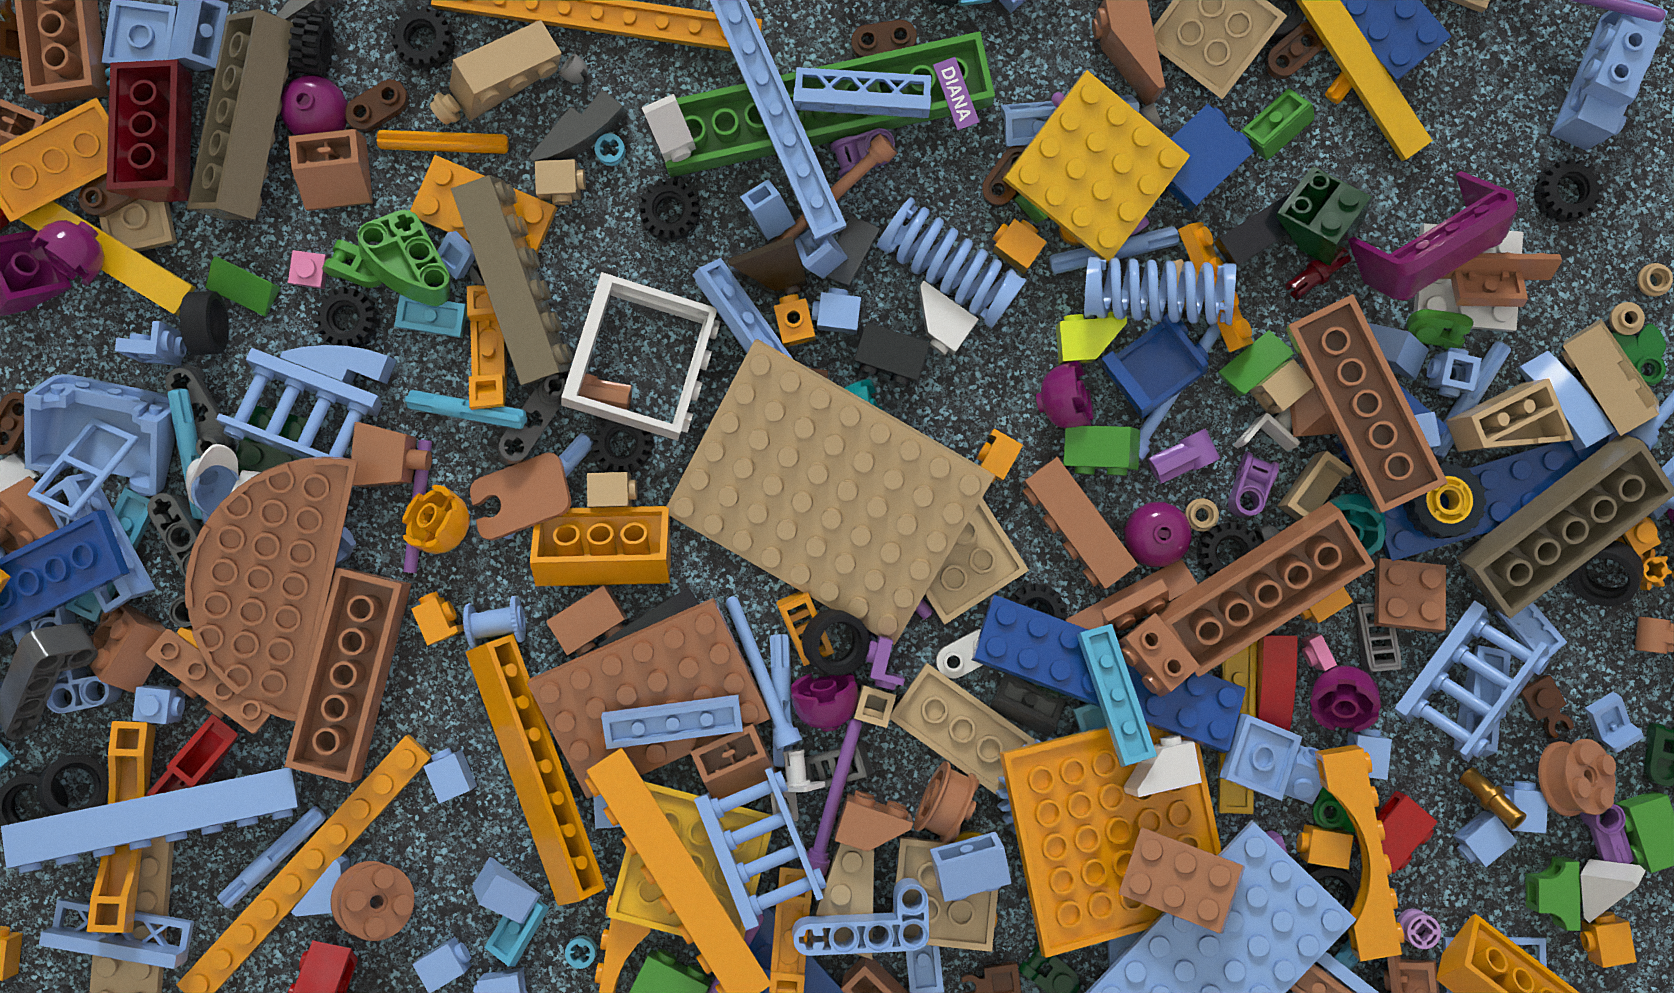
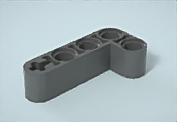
(171, 532)
(35, 671)

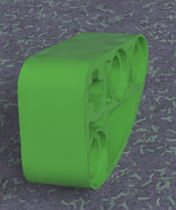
(394, 256)

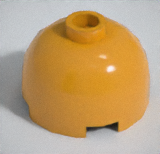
(436, 521)

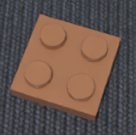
(1410, 595)

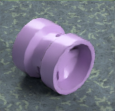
(1412, 925)

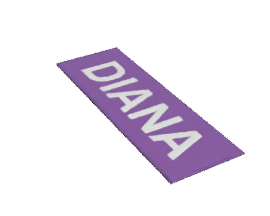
(956, 93)

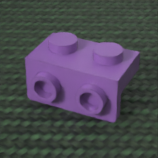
(878, 657)

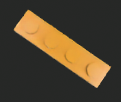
(1199, 247)

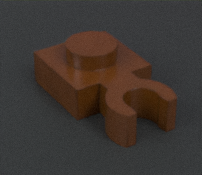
(9, 33)
(1543, 702)
(996, 979)

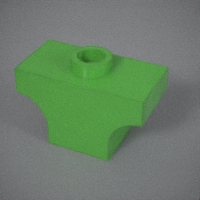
(1557, 892)

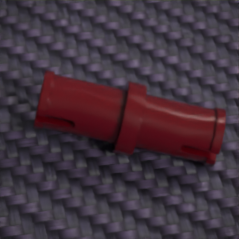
(1315, 274)

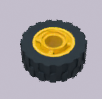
(1464, 506)

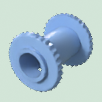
(494, 622)

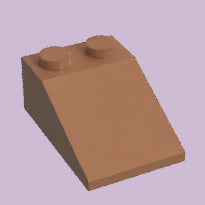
(1130, 45)

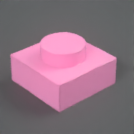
(307, 269)
(1317, 652)

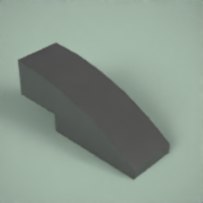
(580, 131)

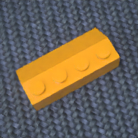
(603, 547)
(1489, 962)

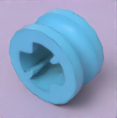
(610, 139)
(581, 962)

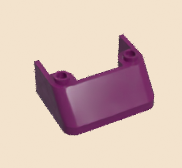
(1442, 248)

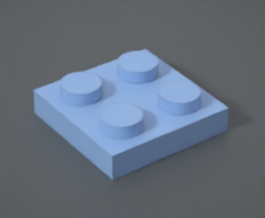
(138, 31)
(1260, 756)

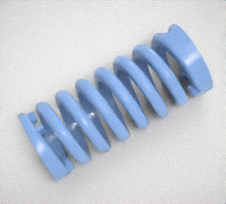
(902, 237)
(1099, 301)

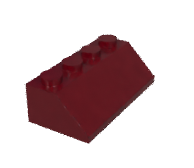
(149, 130)

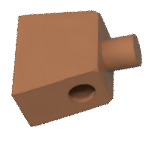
(386, 456)

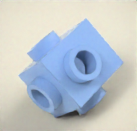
(1464, 371)

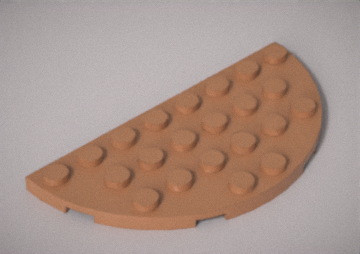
(266, 577)

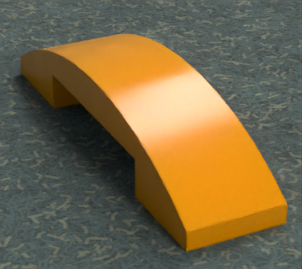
(488, 352)
(788, 964)

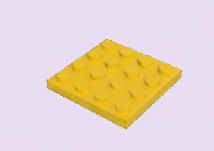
(1096, 167)
(639, 902)

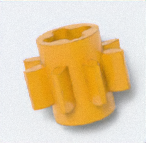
(1656, 570)

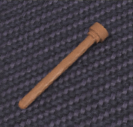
(879, 151)

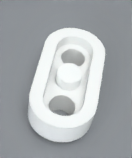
(964, 650)

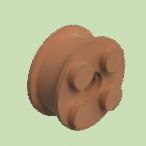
(1577, 777)
(946, 803)
(390, 905)

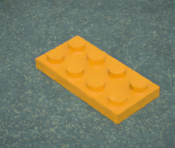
(53, 159)
(438, 208)

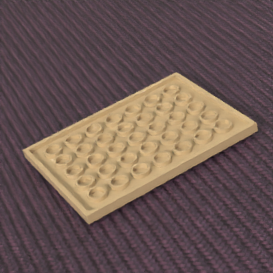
(827, 491)

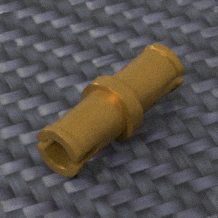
(1493, 798)

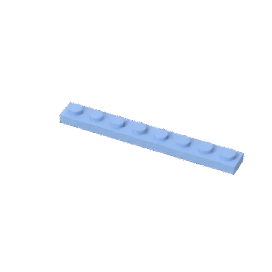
(779, 117)

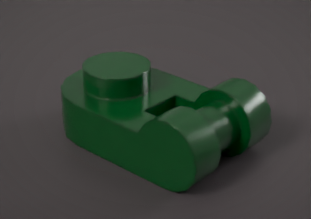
(1659, 764)
(1057, 979)

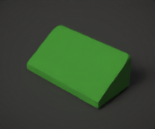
(1279, 123)
(241, 286)
(1255, 363)

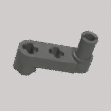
(541, 404)
(208, 430)

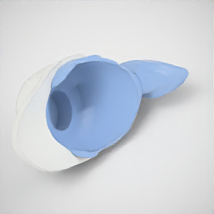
(211, 478)

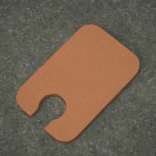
(528, 495)

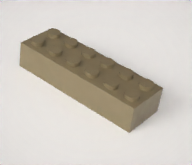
(241, 116)
(512, 279)
(1567, 524)

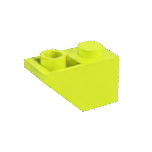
(1085, 338)

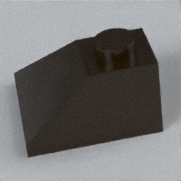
(771, 268)

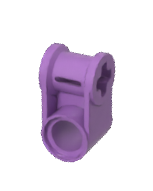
(857, 148)
(1255, 479)

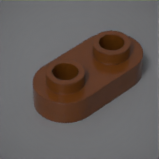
(883, 37)
(1293, 51)
(377, 108)
(995, 178)
(107, 202)
(11, 422)

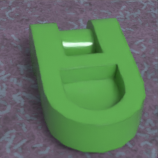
(356, 273)
(1429, 324)

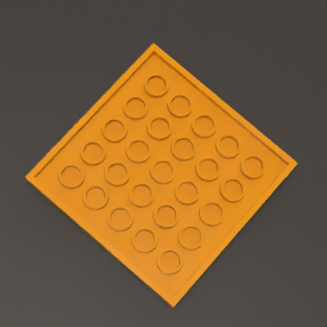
(1081, 832)

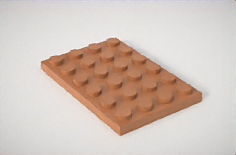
(662, 664)

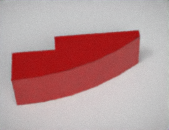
(1276, 679)
(198, 757)

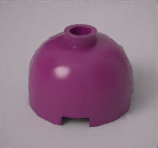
(313, 106)
(71, 249)
(1065, 396)
(1144, 532)
(1345, 699)
(825, 700)

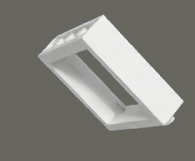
(657, 300)

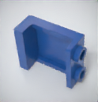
(1213, 153)
(1156, 366)

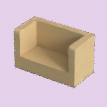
(1282, 387)
(1314, 485)

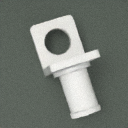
(1276, 428)
(796, 781)

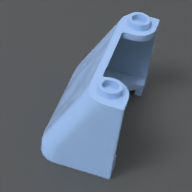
(66, 403)

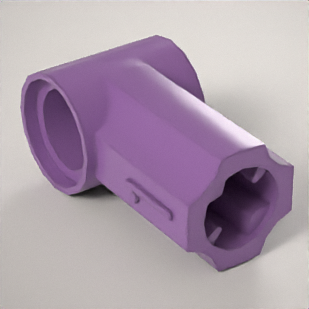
(1189, 454)
(1610, 835)

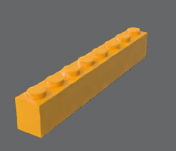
(536, 771)
(676, 874)

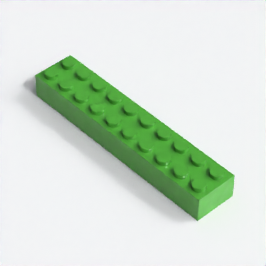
(731, 130)

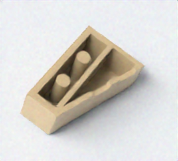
(503, 68)
(1611, 377)
(1512, 419)
(848, 889)

